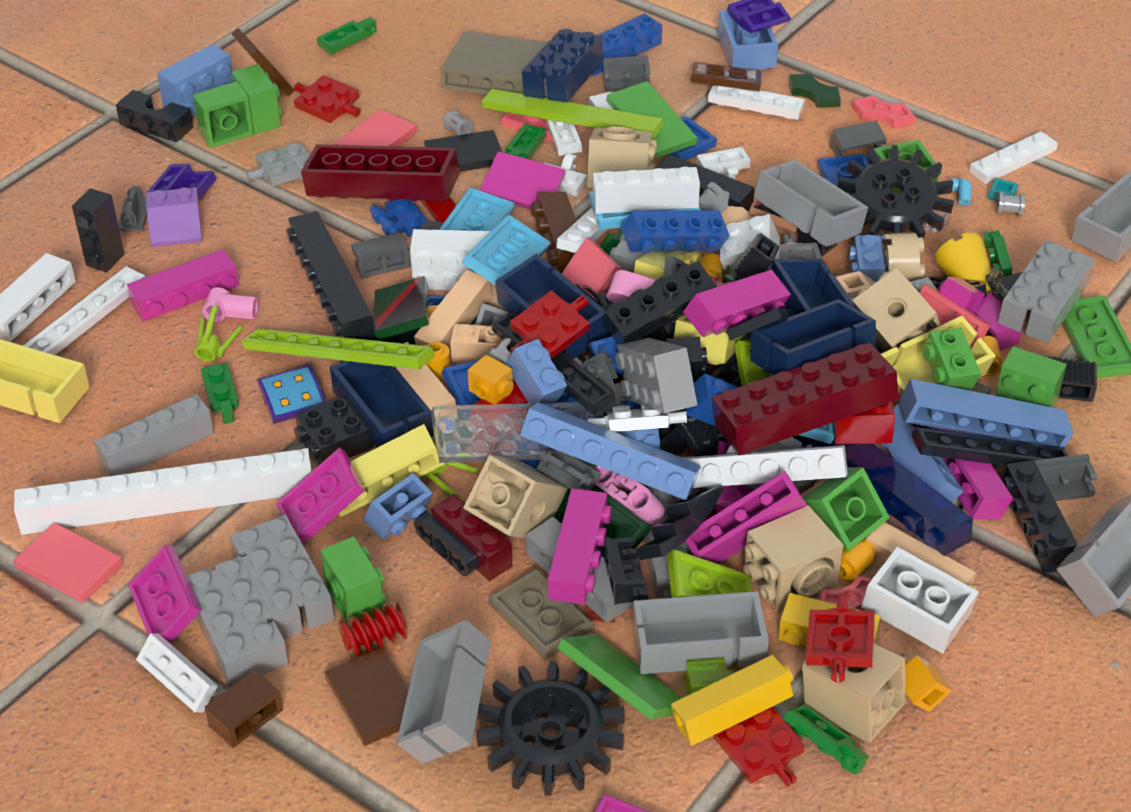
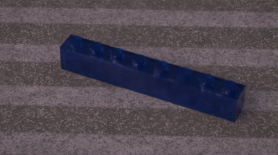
(908, 497)

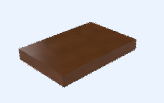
(263, 62)
(726, 76)
(369, 695)

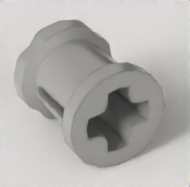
(460, 121)
(1010, 203)

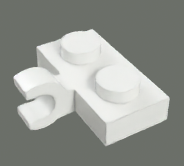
(725, 161)
(573, 181)

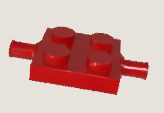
(327, 99)
(551, 322)
(840, 638)
(762, 746)

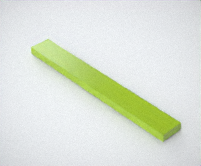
(569, 112)
(339, 348)

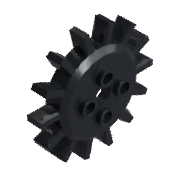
(905, 210)
(563, 706)

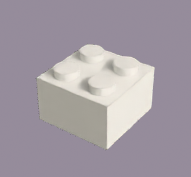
(741, 236)

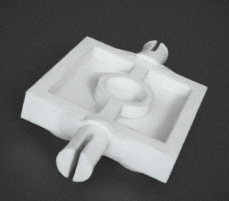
(636, 419)

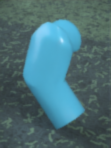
(964, 190)

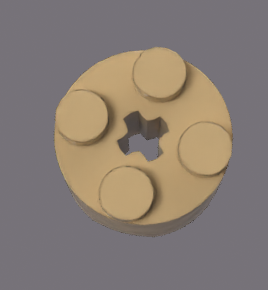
(903, 252)

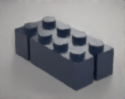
(564, 63)
(535, 279)
(808, 283)
(811, 336)
(382, 399)

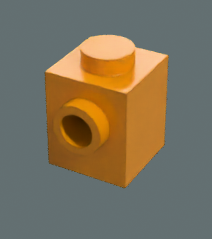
(490, 379)
(924, 684)

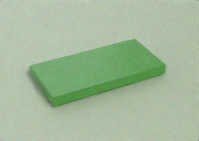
(646, 101)
(1098, 336)
(620, 674)

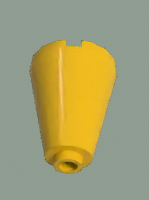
(964, 258)

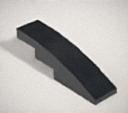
(682, 522)

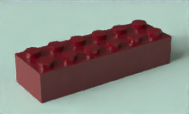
(381, 172)
(805, 398)

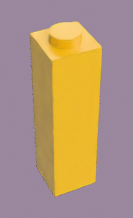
(732, 699)

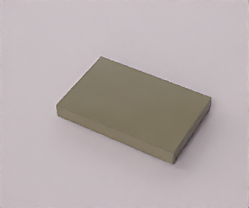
(536, 618)

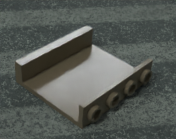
(488, 63)

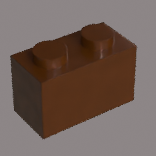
(243, 708)

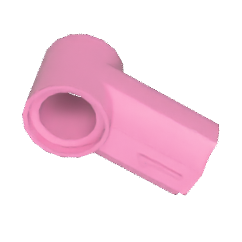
(230, 305)

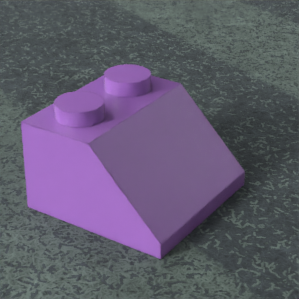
(174, 217)

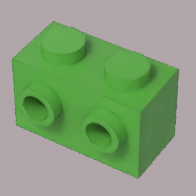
(951, 359)

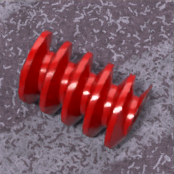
(373, 628)

